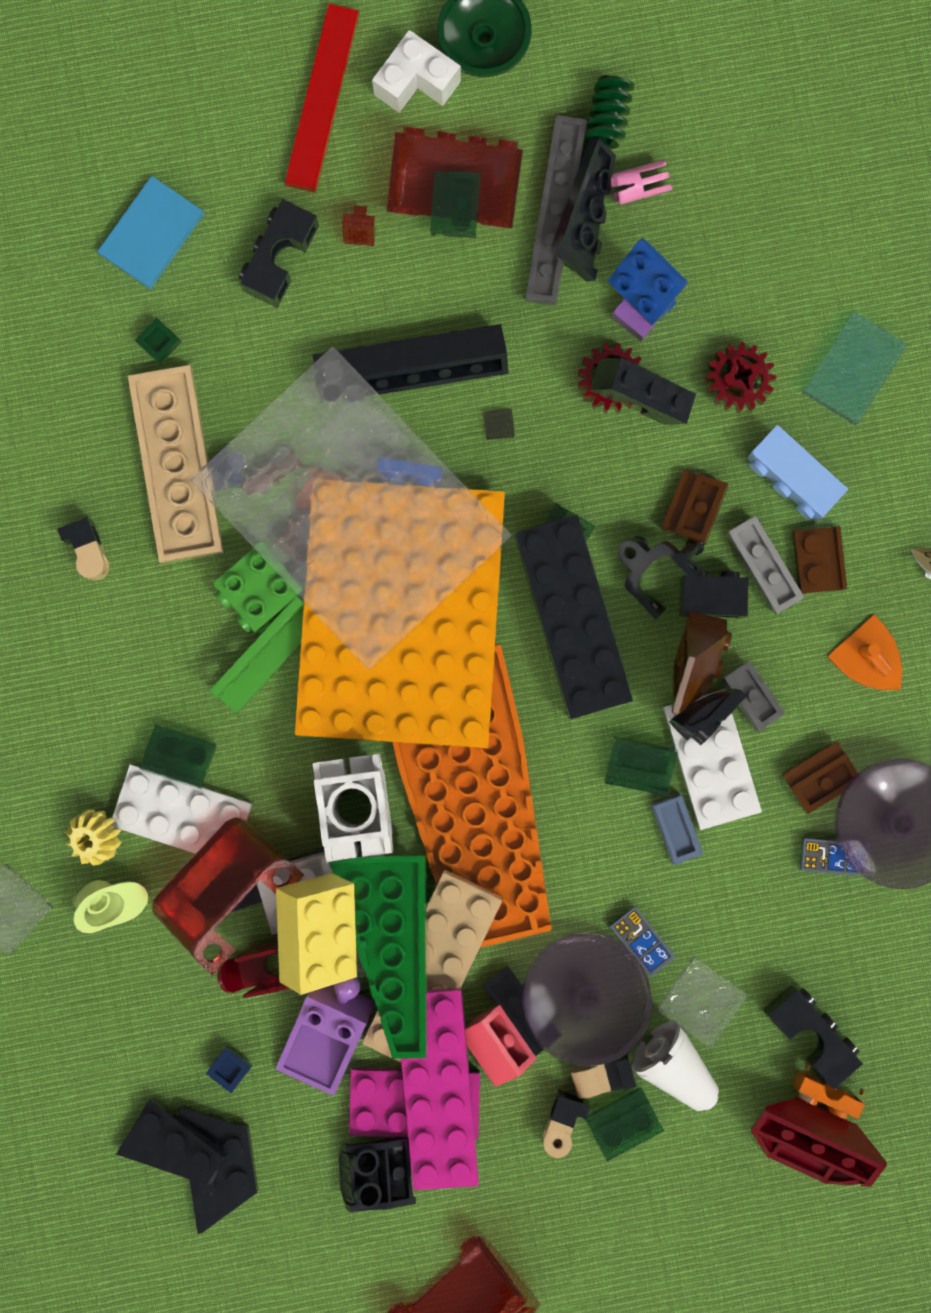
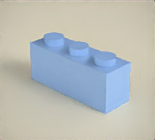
(796, 474)

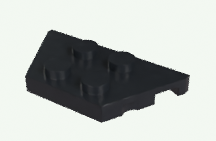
(236, 1178)

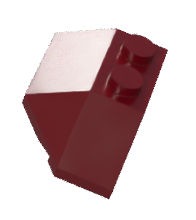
(817, 1143)

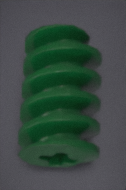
(609, 108)

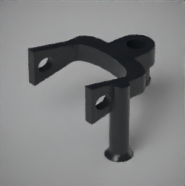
(643, 557)

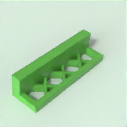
(262, 658)

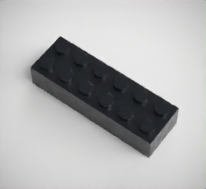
(573, 617)

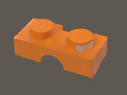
(815, 1090)

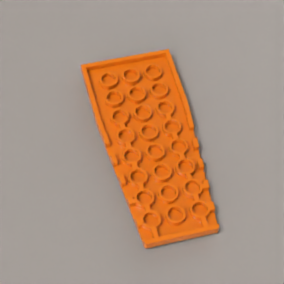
(480, 815)

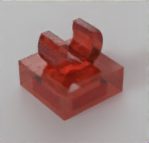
(359, 227)

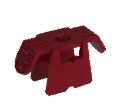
(249, 971)

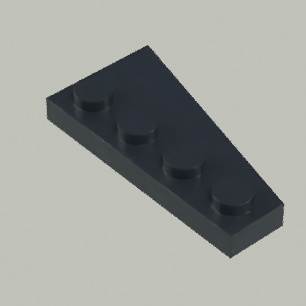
(585, 210)

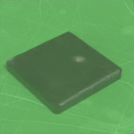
(499, 424)

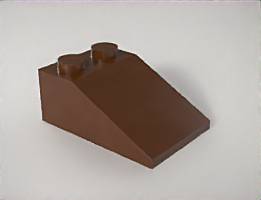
(698, 658)

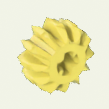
(93, 837)

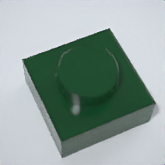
(158, 341)

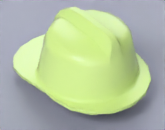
(107, 905)

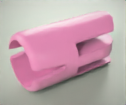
(635, 184)

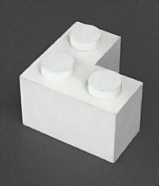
(415, 66)

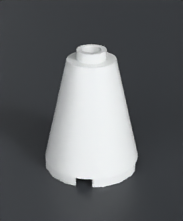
(675, 1067)

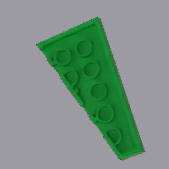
(393, 943)

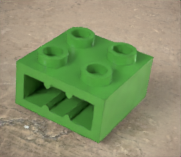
(254, 592)

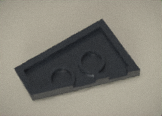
(172, 1145)

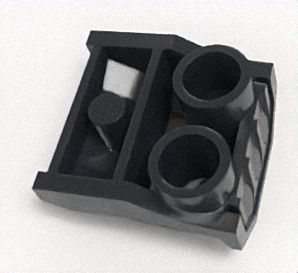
(705, 715)
(376, 1175)

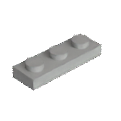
(765, 565)

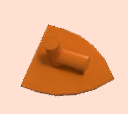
(870, 657)

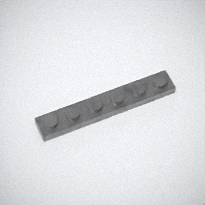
(560, 176)

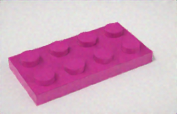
(380, 1106)

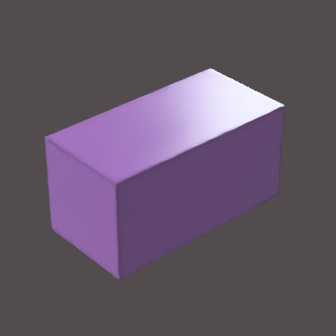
(632, 320)

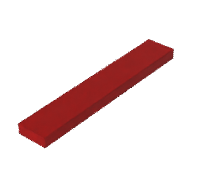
(322, 98)

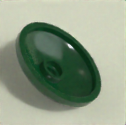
(502, 21)

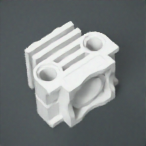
(341, 836)

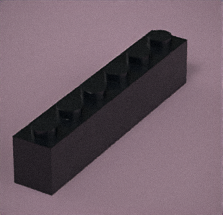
(430, 359)

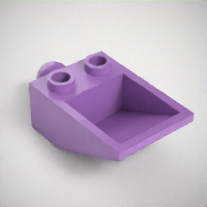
(326, 1035)

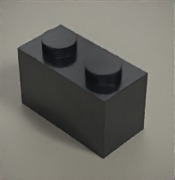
(715, 595)

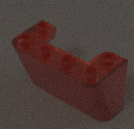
(419, 156)
(215, 884)

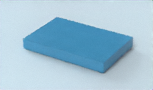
(151, 232)

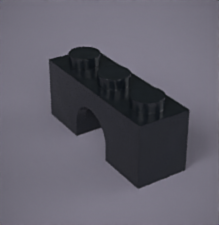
(287, 228)
(657, 396)
(833, 1057)

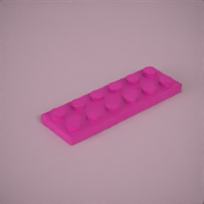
(441, 1100)

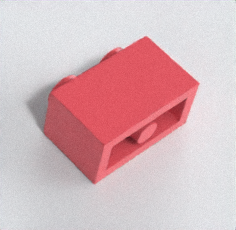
(498, 1046)

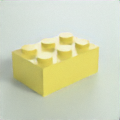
(316, 933)

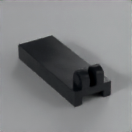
(507, 992)

